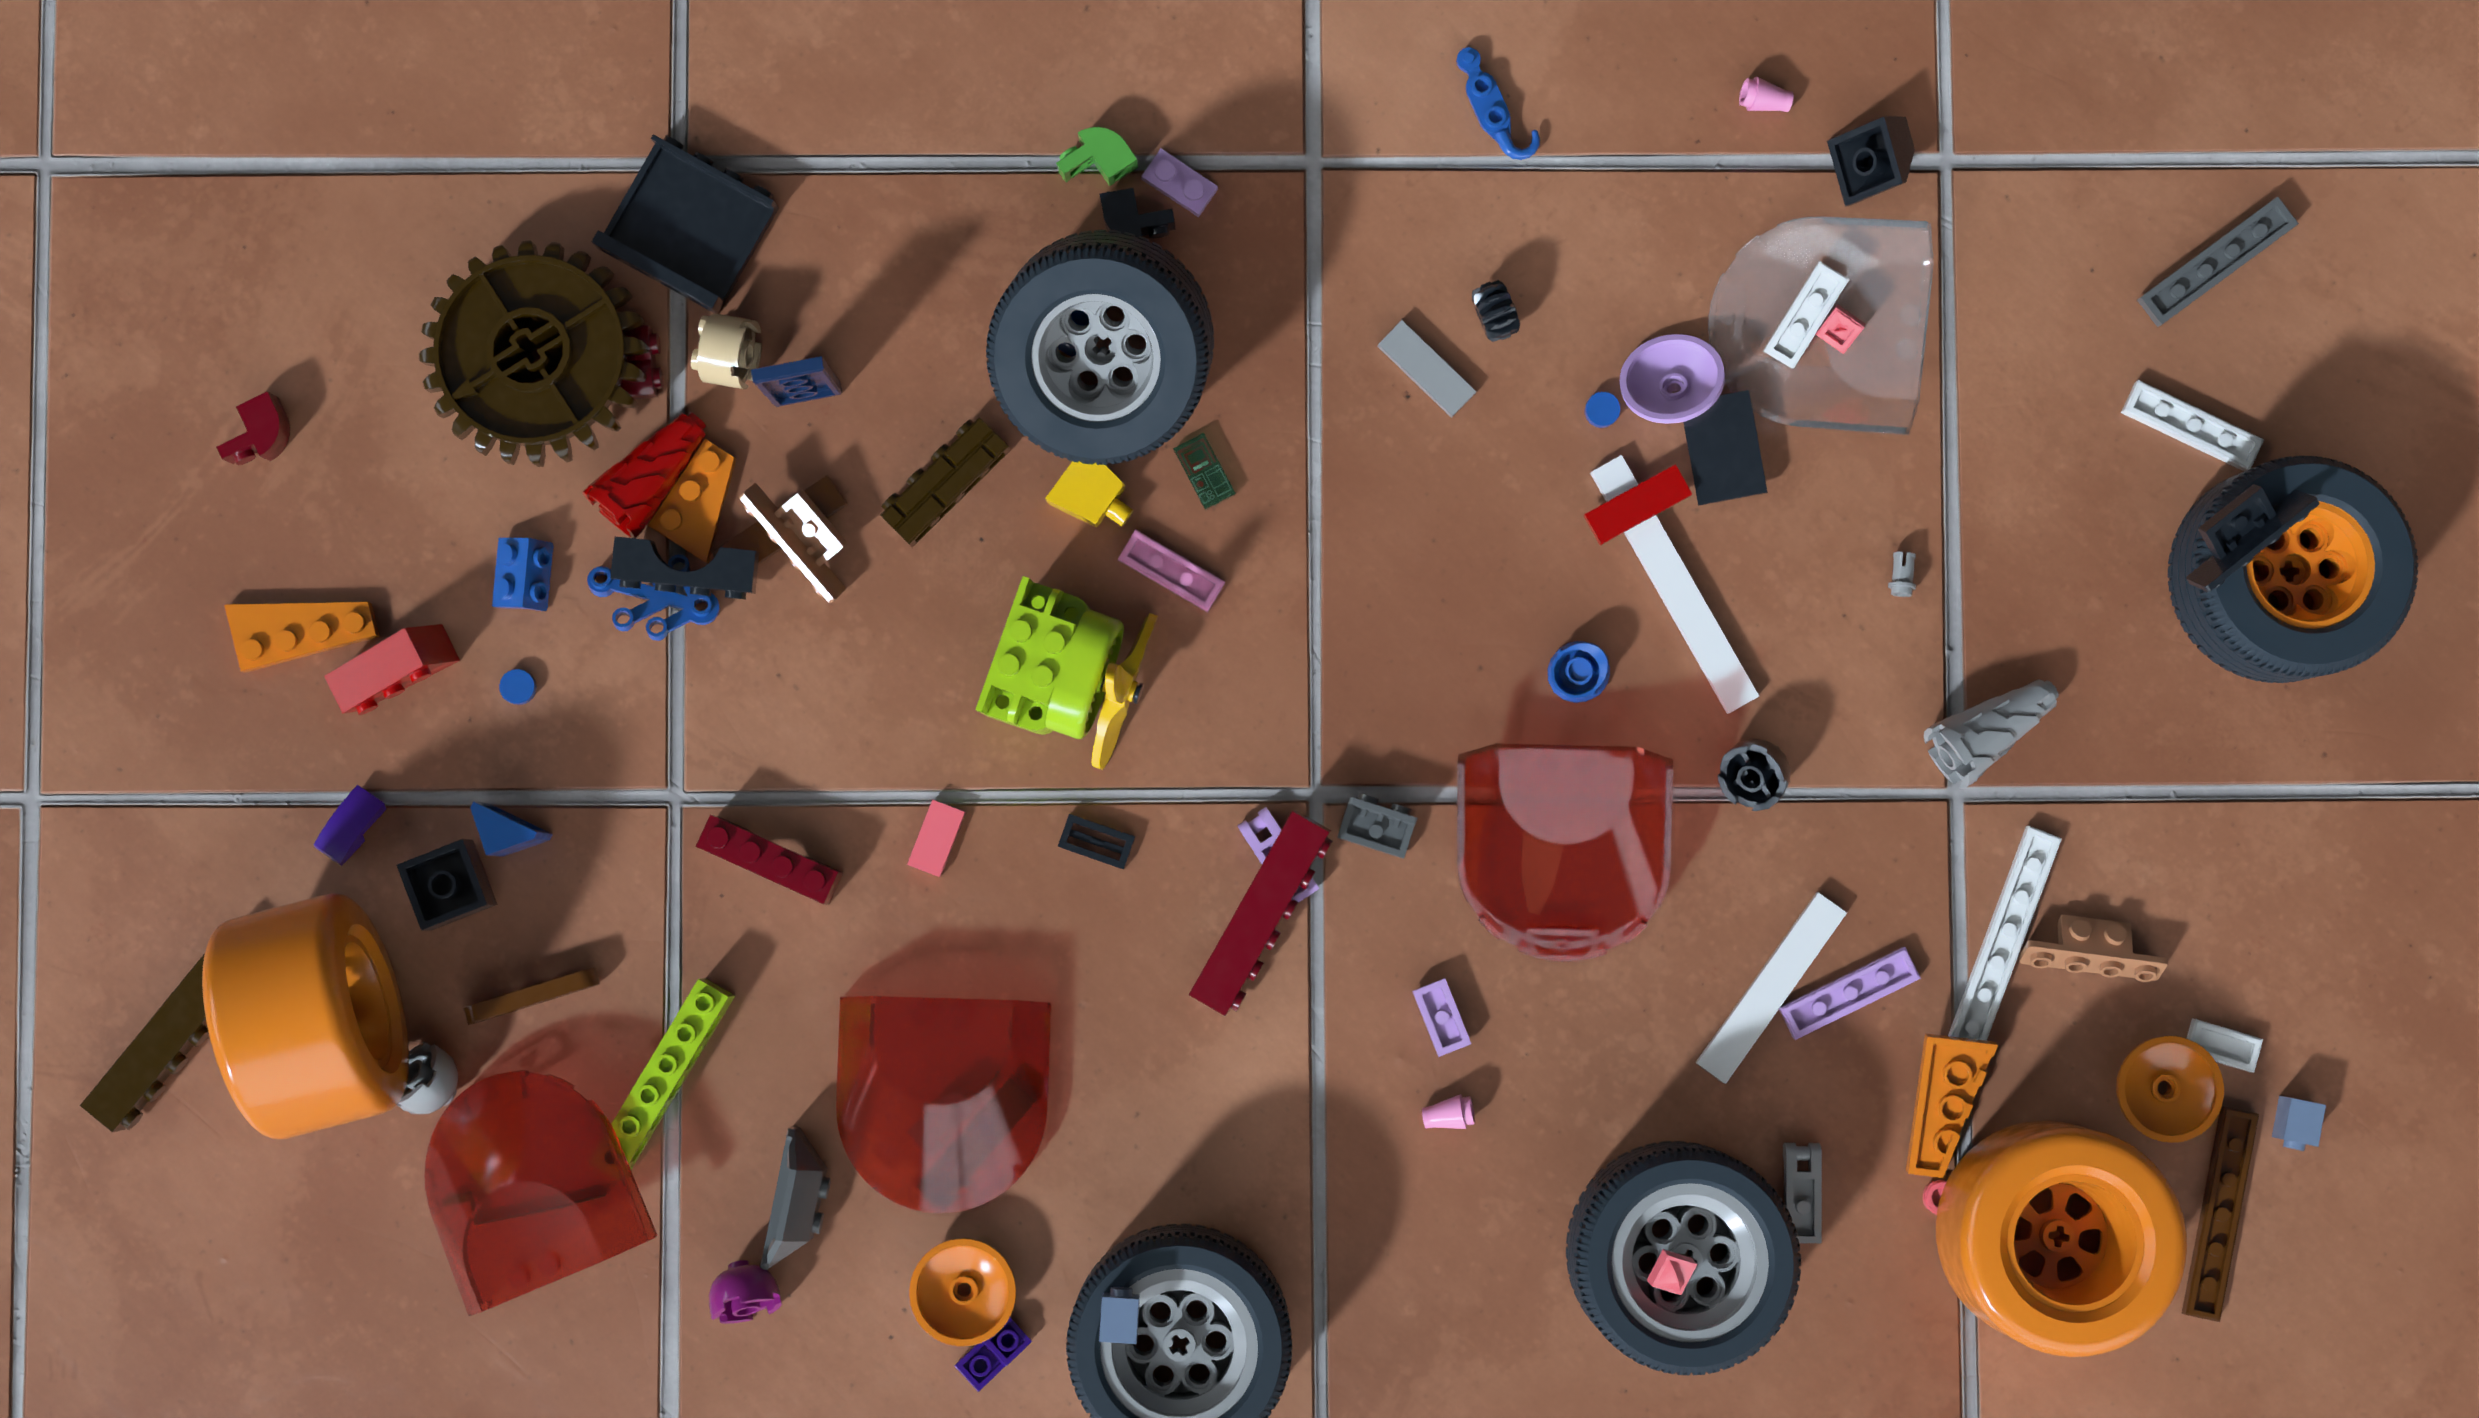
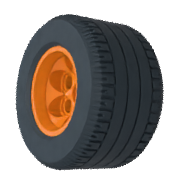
(2354, 609)

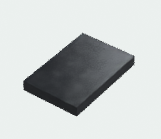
(1725, 450)

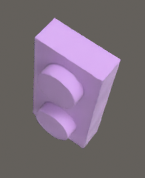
(1179, 182)
(1441, 1017)

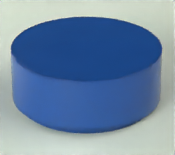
(1602, 409)
(517, 687)

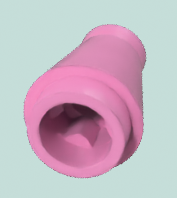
(1763, 96)
(1450, 1113)

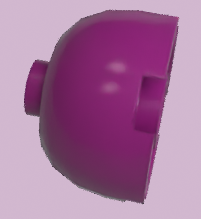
(742, 1292)

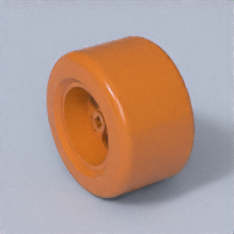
(305, 1016)
(2118, 1288)

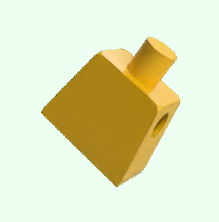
(1090, 494)

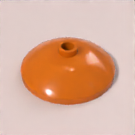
(2192, 1092)
(959, 1317)

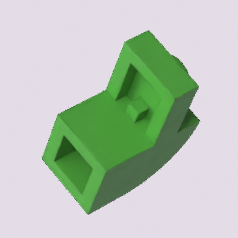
(1101, 148)

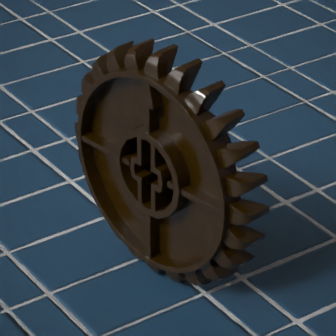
(488, 344)

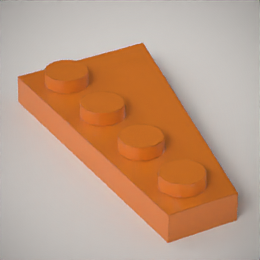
(290, 631)

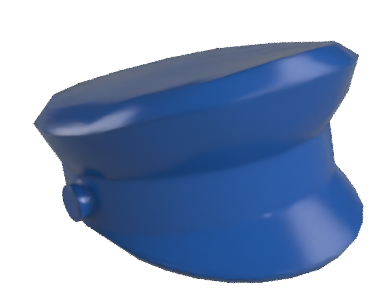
(1578, 671)

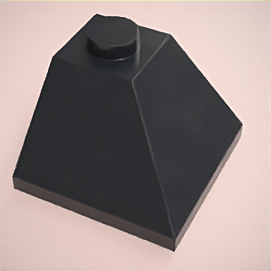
(1872, 158)

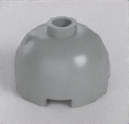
(430, 1080)

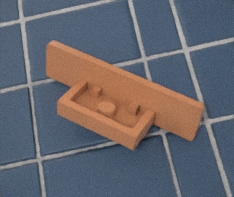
(802, 534)
(2093, 948)

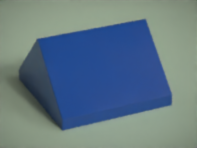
(504, 832)

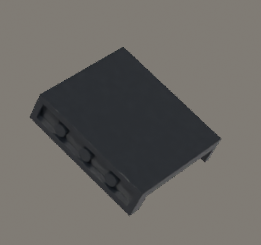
(688, 224)

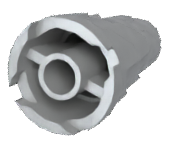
(1986, 732)

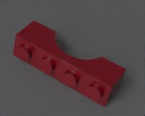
(769, 859)

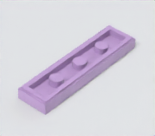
(1849, 993)

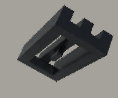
(1124, 851)

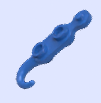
(1490, 106)

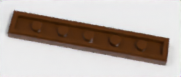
(2220, 1214)

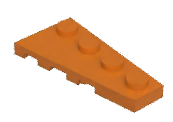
(1944, 1098)

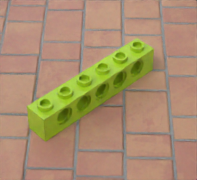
(669, 1066)

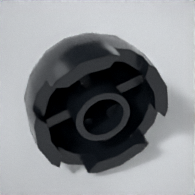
(1754, 774)

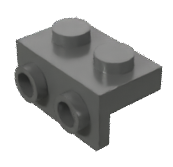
(1377, 826)

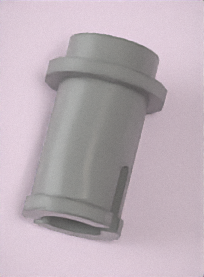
(1902, 576)

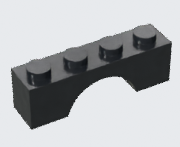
(640, 562)

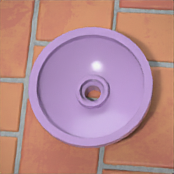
(1667, 366)

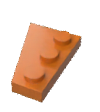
(695, 502)

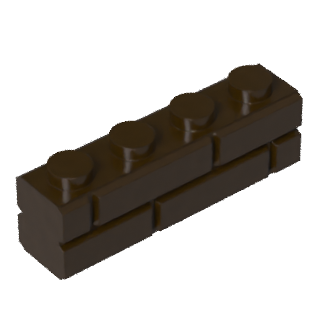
(945, 481)

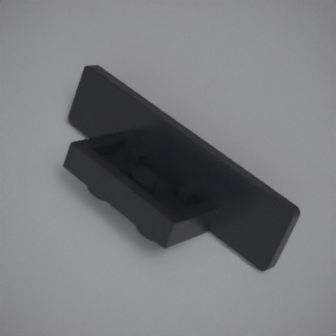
(2245, 530)

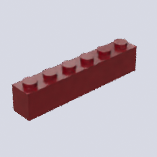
(1260, 913)

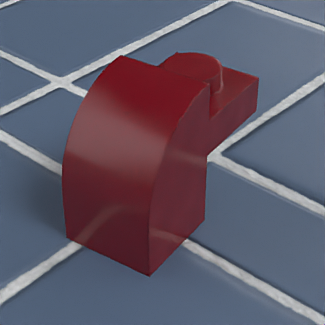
(266, 431)

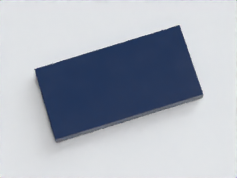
(797, 381)

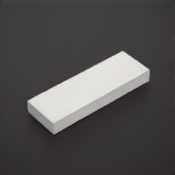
(1806, 315)

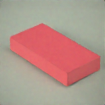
(936, 838)

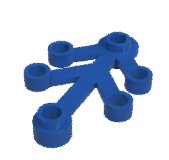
(656, 602)

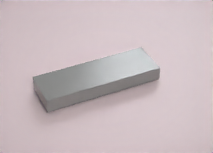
(1426, 368)

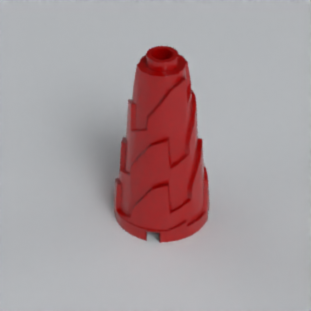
(642, 479)

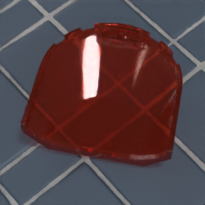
(1564, 844)
(942, 1095)
(528, 1187)

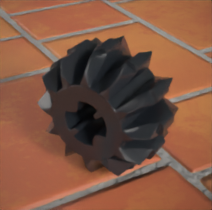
(1495, 310)

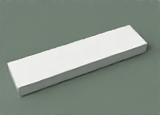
(2192, 426)

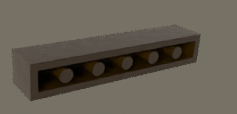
(151, 1057)

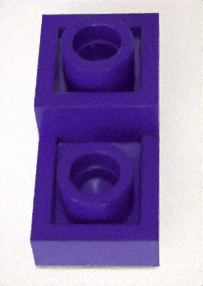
(347, 825)
(991, 1356)

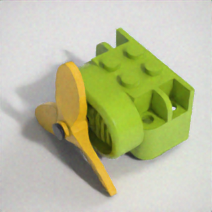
(1059, 665)

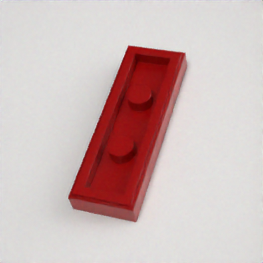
(1637, 504)

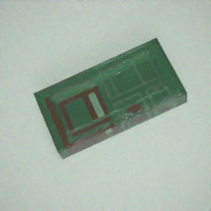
(1204, 471)

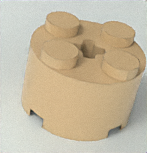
(726, 350)

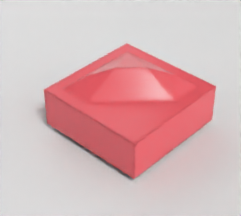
(1840, 329)
(1672, 1272)

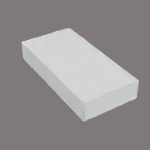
(2226, 1045)

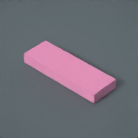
(1171, 571)

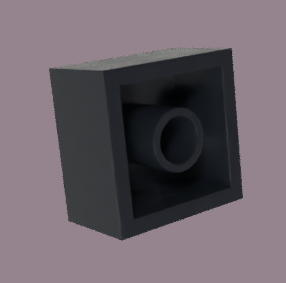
(446, 884)

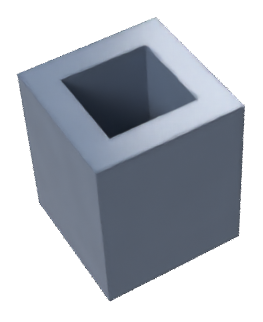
(2298, 1122)
(1119, 1316)

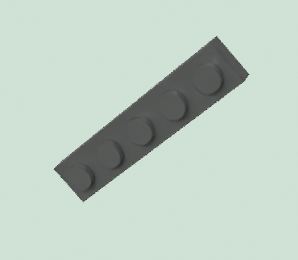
(2217, 261)

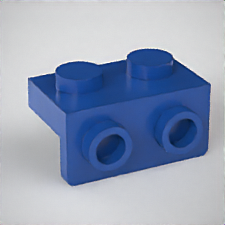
(522, 574)

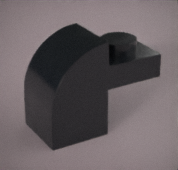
(1122, 215)

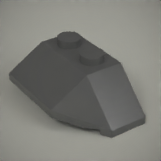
(796, 1199)

